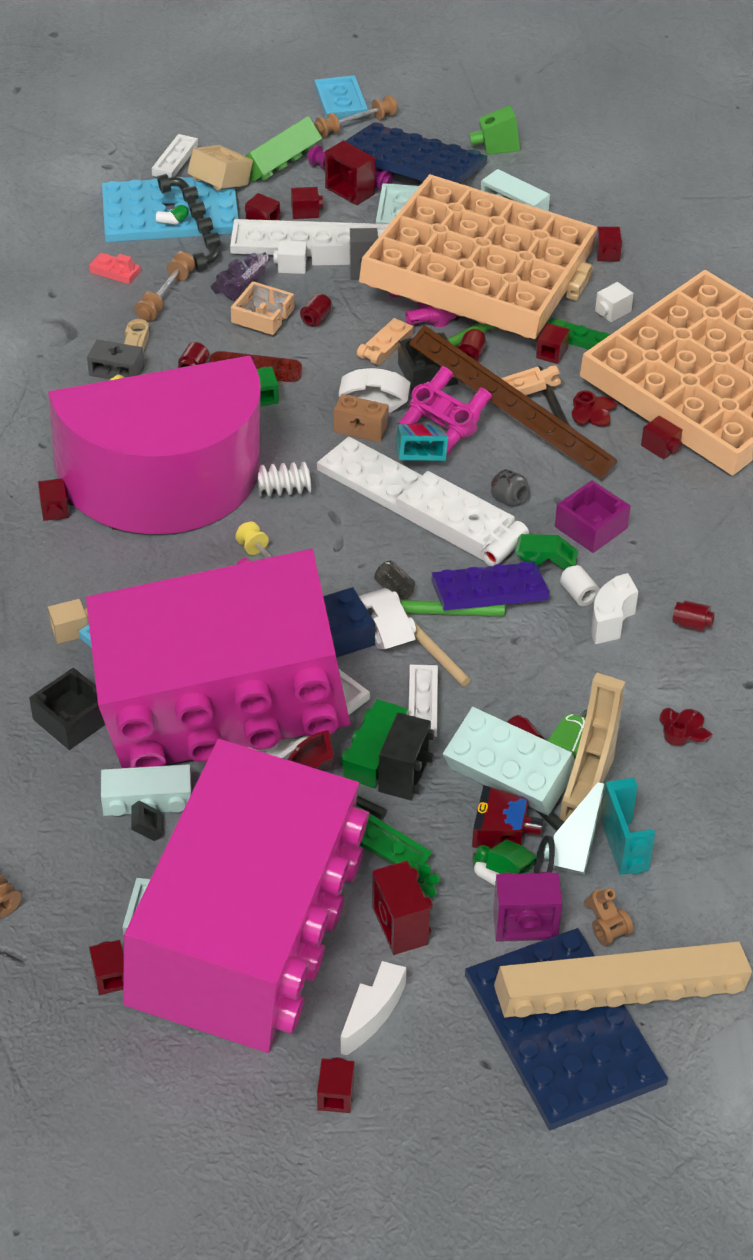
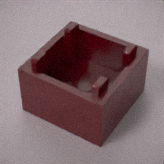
(350, 173)
(401, 907)

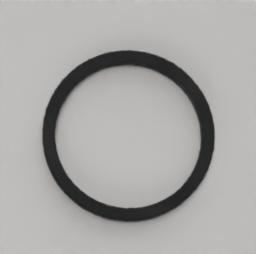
(550, 840)

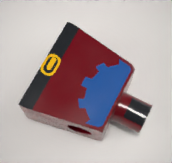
(503, 818)

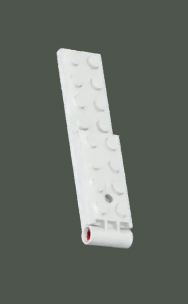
(425, 501)

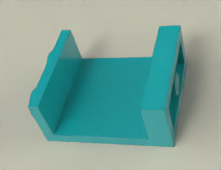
(630, 850)

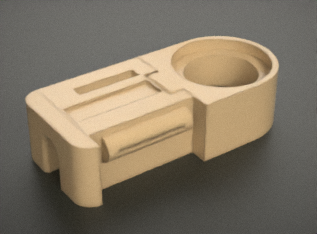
(579, 281)
(137, 338)

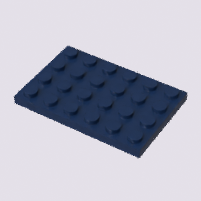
(415, 155)
(571, 1058)

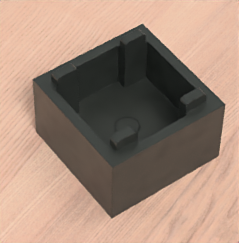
(417, 367)
(68, 708)
(405, 756)

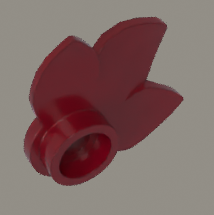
(592, 409)
(683, 726)

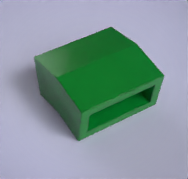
(510, 858)

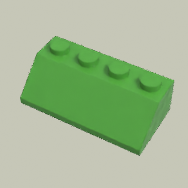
(281, 148)

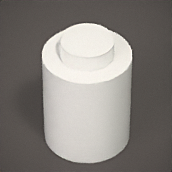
(579, 585)

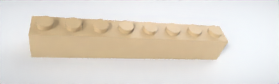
(621, 979)

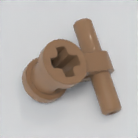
(608, 916)

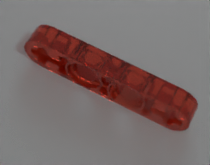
(290, 369)

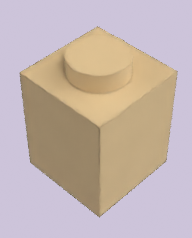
(67, 620)

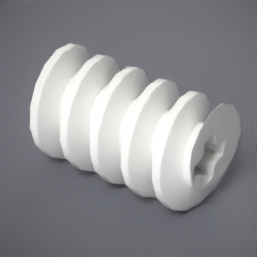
(284, 479)

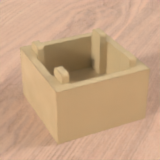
(220, 167)

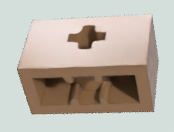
(361, 418)

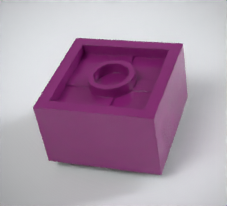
(592, 516)
(527, 906)

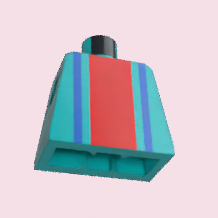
(416, 443)

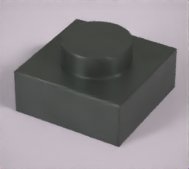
(146, 820)

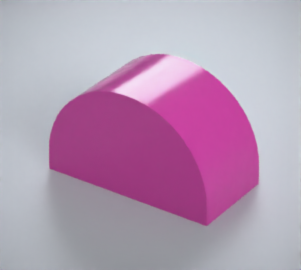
(160, 445)

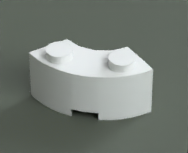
(376, 386)
(611, 606)
(390, 619)

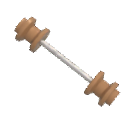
(379, 109)
(151, 302)

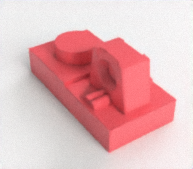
(116, 268)

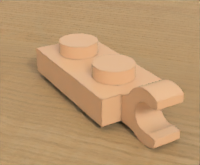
(534, 379)

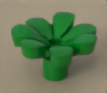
(426, 879)

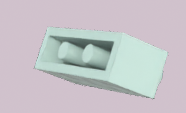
(512, 188)
(158, 786)

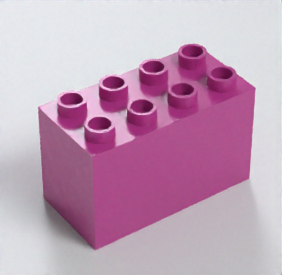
(216, 657)
(244, 897)

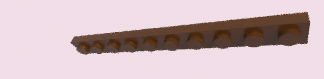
(515, 403)

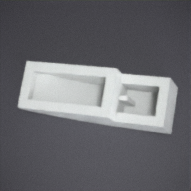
(373, 1006)

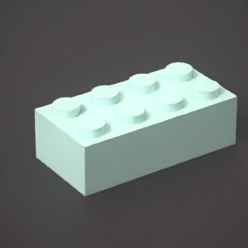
(510, 760)

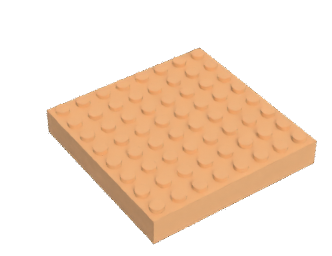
(478, 256)
(689, 365)

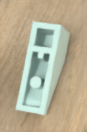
(576, 835)

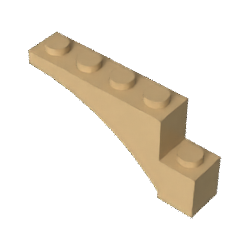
(596, 743)

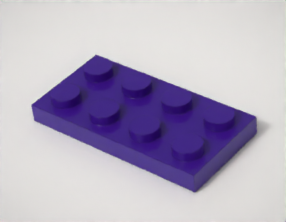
(489, 586)

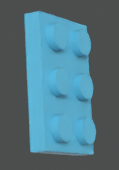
(340, 96)

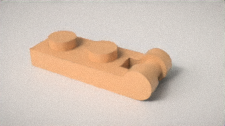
(385, 341)

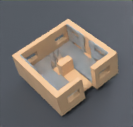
(263, 308)

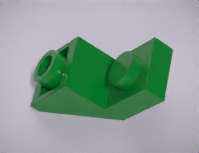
(541, 547)

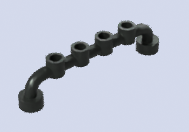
(197, 211)

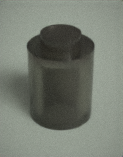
(392, 577)

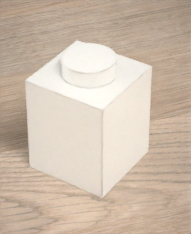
(291, 257)
(614, 302)

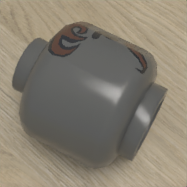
(509, 487)

